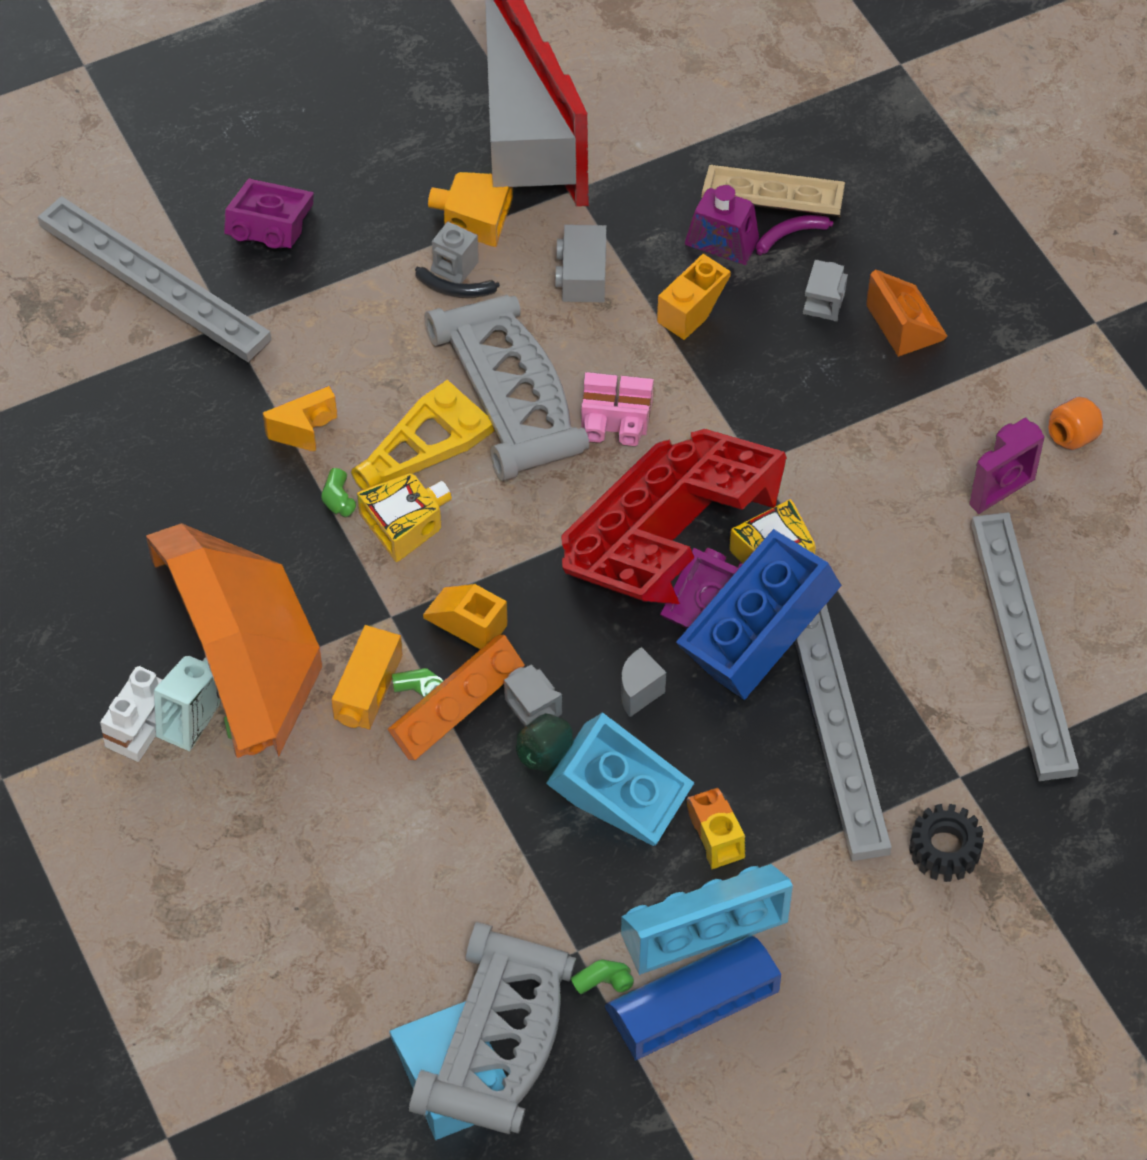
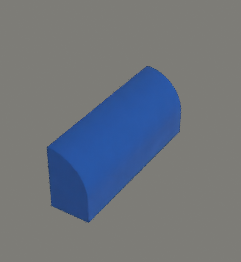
(695, 996)

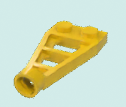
(450, 410)

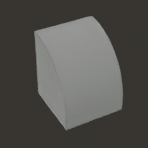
(641, 681)

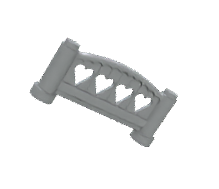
(520, 444)
(457, 1089)

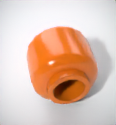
(1075, 423)

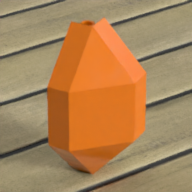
(249, 632)

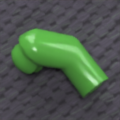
(334, 496)
(419, 680)
(606, 972)

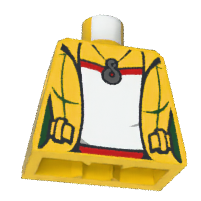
(403, 512)
(783, 518)

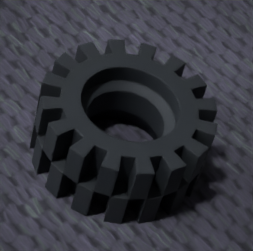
(944, 862)

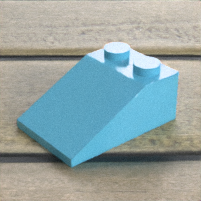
(620, 780)
(424, 1047)

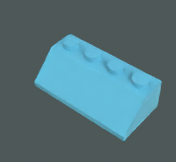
(706, 917)

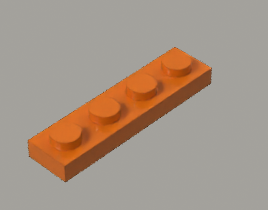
(455, 697)

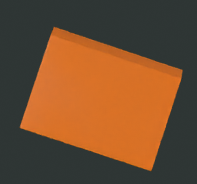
(902, 313)

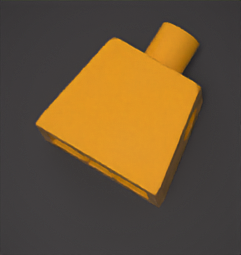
(474, 205)

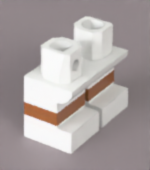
(130, 720)

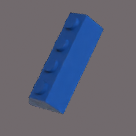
(759, 613)

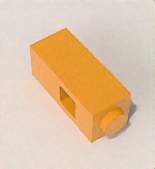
(367, 677)

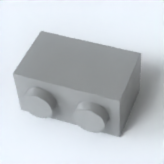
(583, 263)

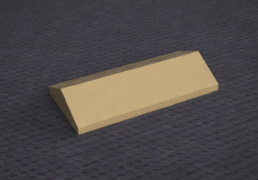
(780, 190)

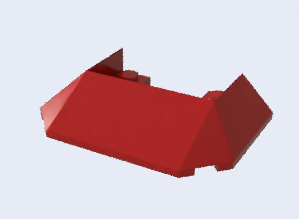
(632, 527)

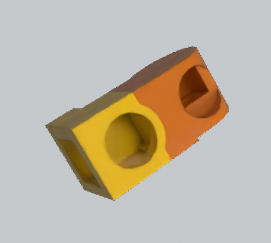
(717, 828)

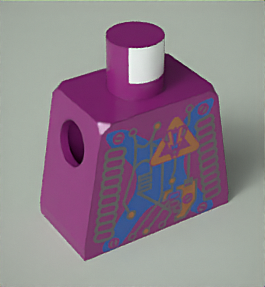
(724, 225)

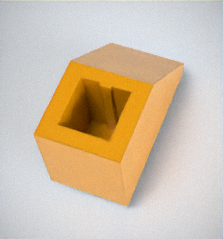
(691, 296)
(469, 613)

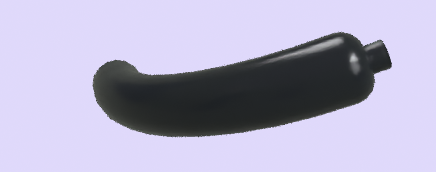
(455, 289)

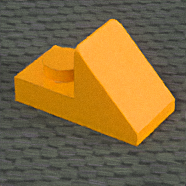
(295, 420)

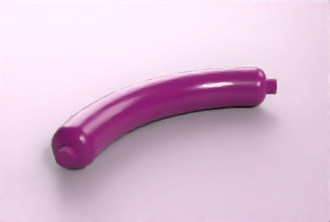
(790, 226)

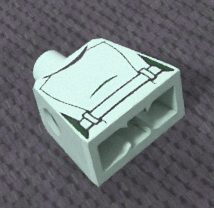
(185, 702)

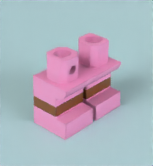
(603, 415)

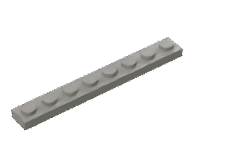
(155, 279)
(1024, 647)
(842, 740)

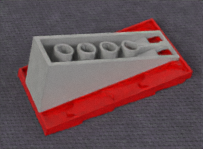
(533, 107)

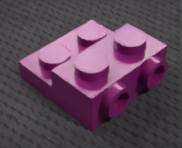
(267, 213)
(1008, 466)
(698, 586)

